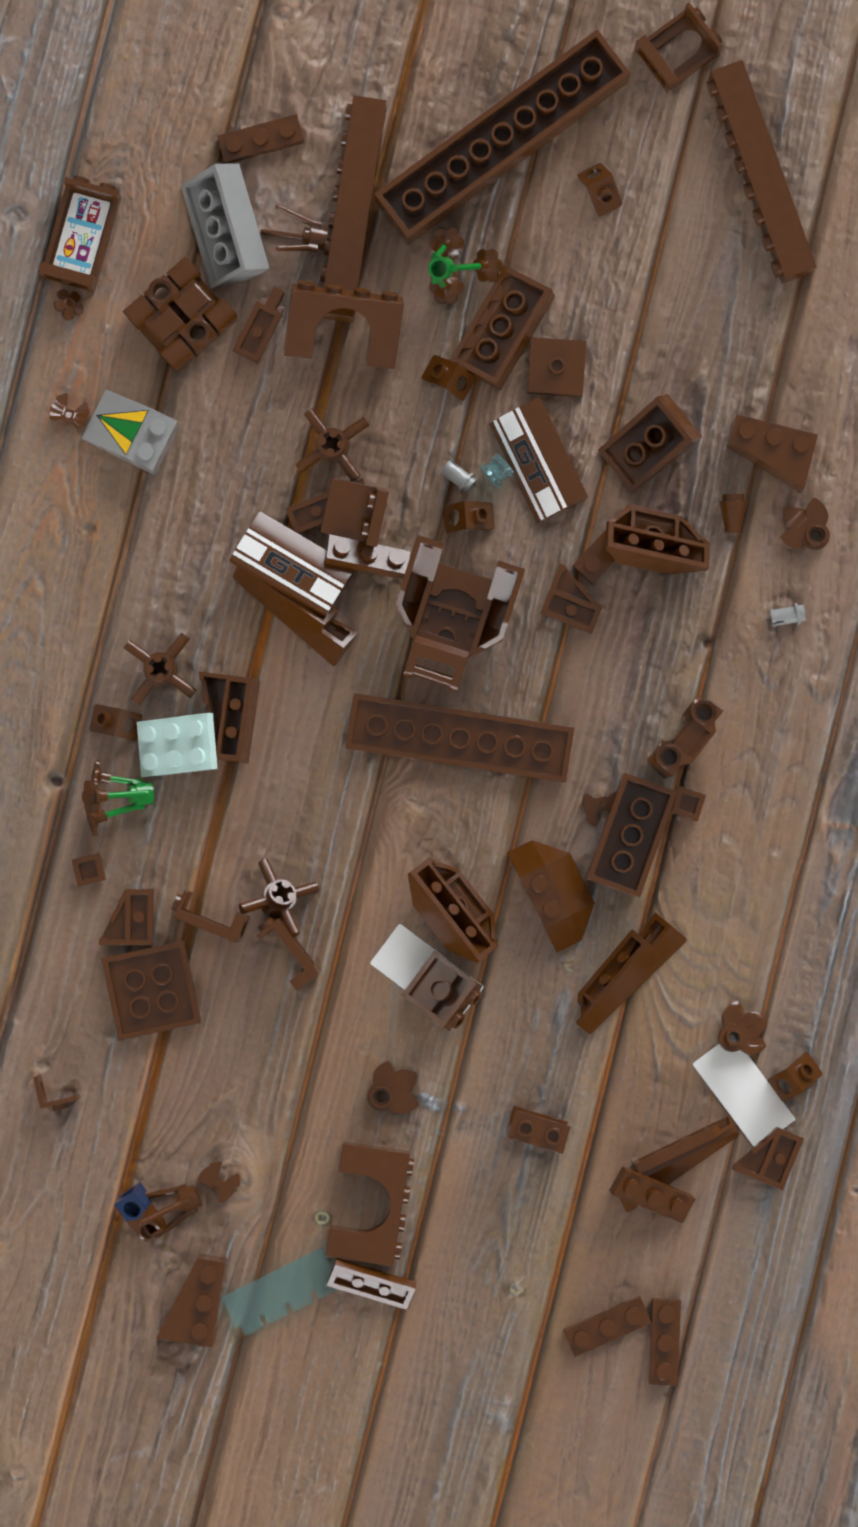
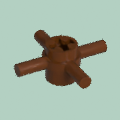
(329, 455)
(151, 660)
(285, 898)

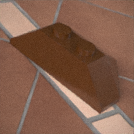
(656, 541)
(554, 891)
(453, 910)

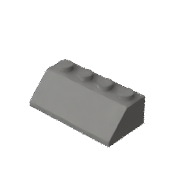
(224, 225)

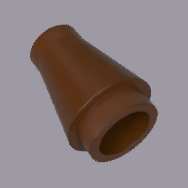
(732, 511)

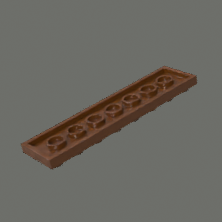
(459, 738)

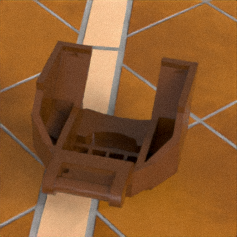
(452, 611)

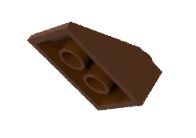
(649, 442)

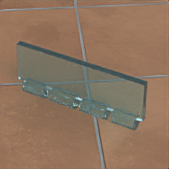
(271, 1292)

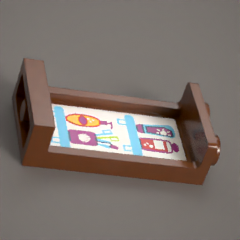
(81, 234)

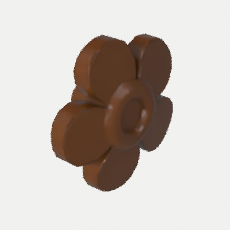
(68, 303)

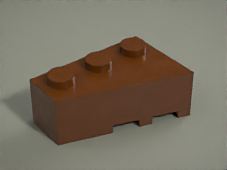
(775, 448)
(234, 711)
(197, 1306)

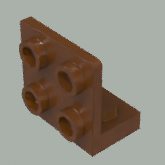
(354, 511)

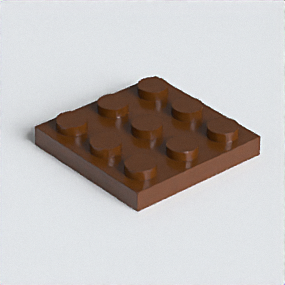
(151, 990)

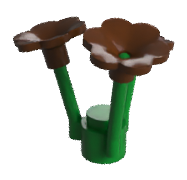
(445, 281)
(138, 794)

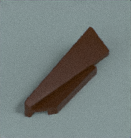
(321, 633)
(626, 971)
(684, 1154)

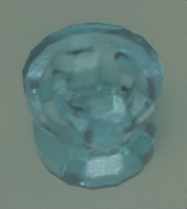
(497, 470)

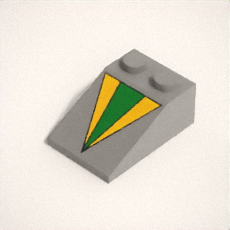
(131, 431)

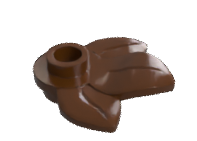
(803, 522)
(746, 1028)
(397, 1088)

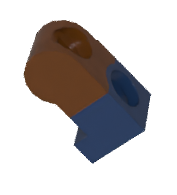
(135, 1206)

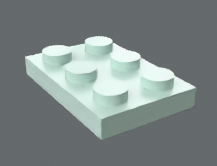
(177, 745)

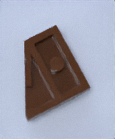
(571, 602)
(132, 920)
(771, 1158)

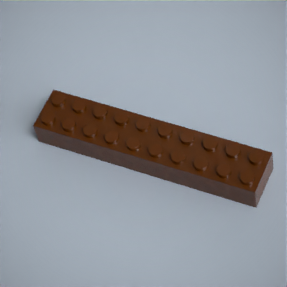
(502, 137)

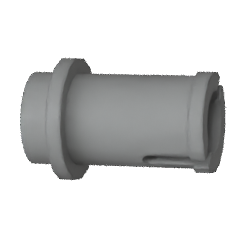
(458, 476)
(787, 615)

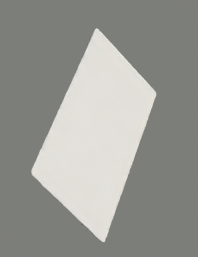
(403, 957)
(743, 1092)

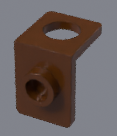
(601, 189)
(445, 375)
(471, 516)
(111, 722)
(798, 1075)
(56, 1104)

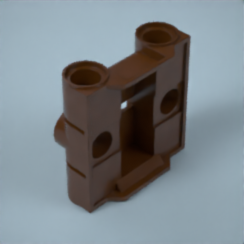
(163, 325)
(689, 740)

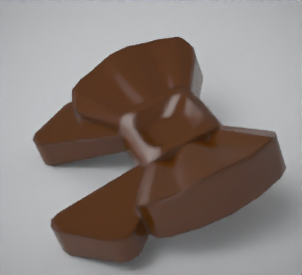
(59, 411)
(594, 805)
(223, 1189)

